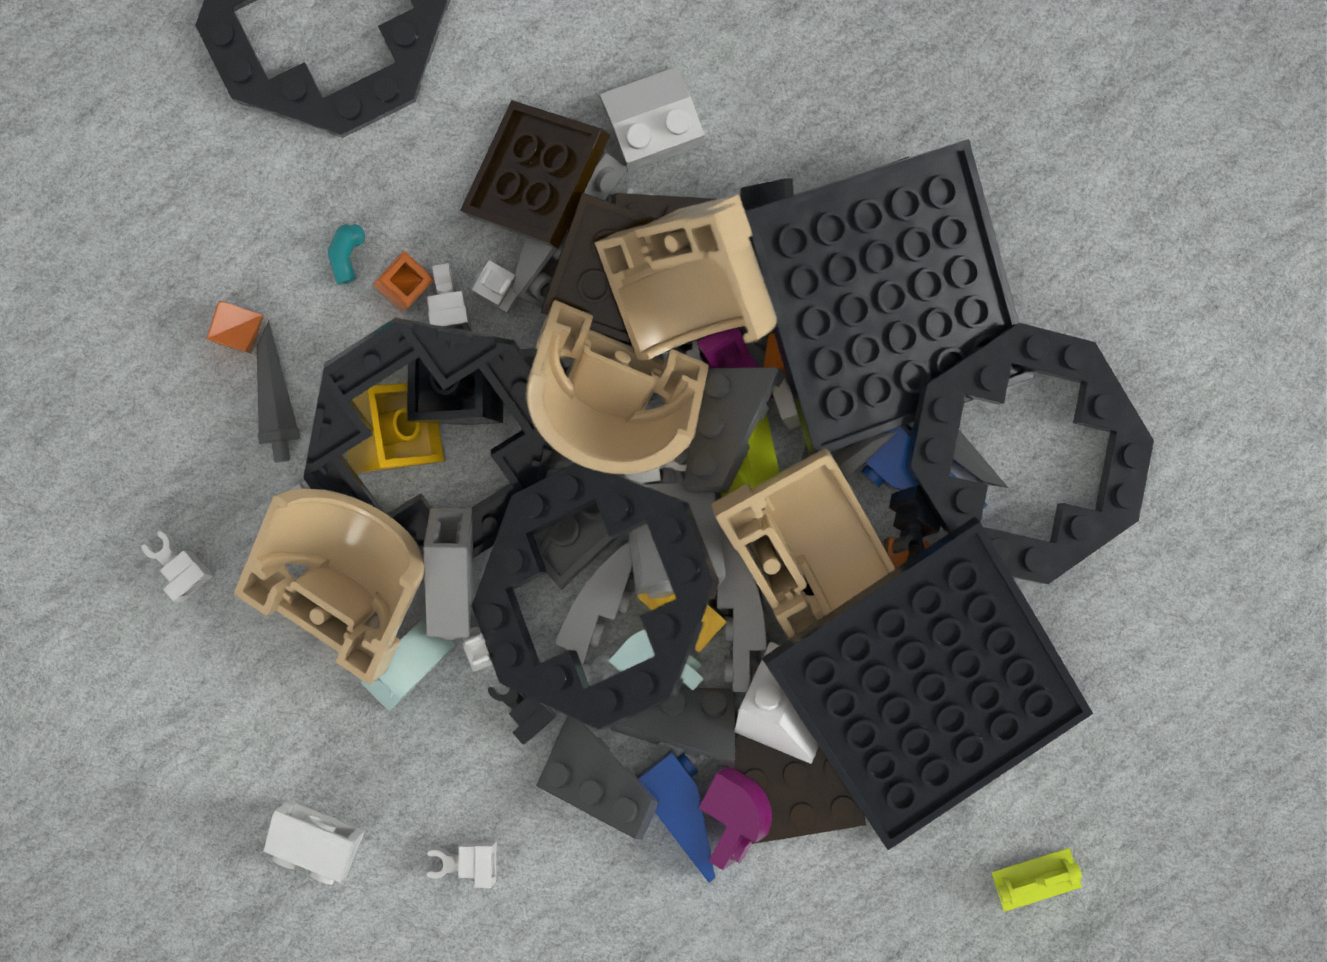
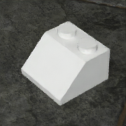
(653, 118)
(771, 718)
(312, 842)

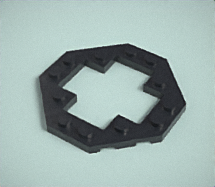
(295, 92)
(449, 357)
(1099, 405)
(670, 627)

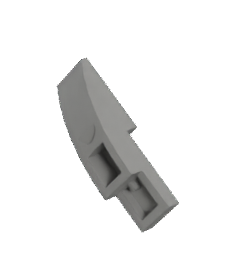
(538, 259)
(601, 596)
(747, 624)

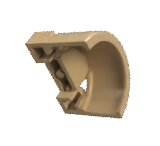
(687, 277)
(600, 403)
(804, 526)
(356, 576)

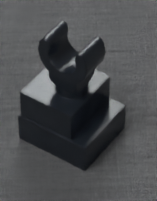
(913, 520)
(527, 713)

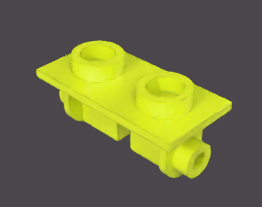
(1037, 879)

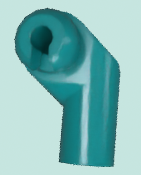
(340, 250)

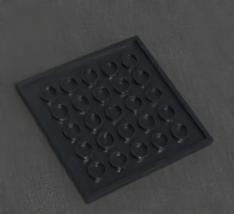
(881, 289)
(929, 683)

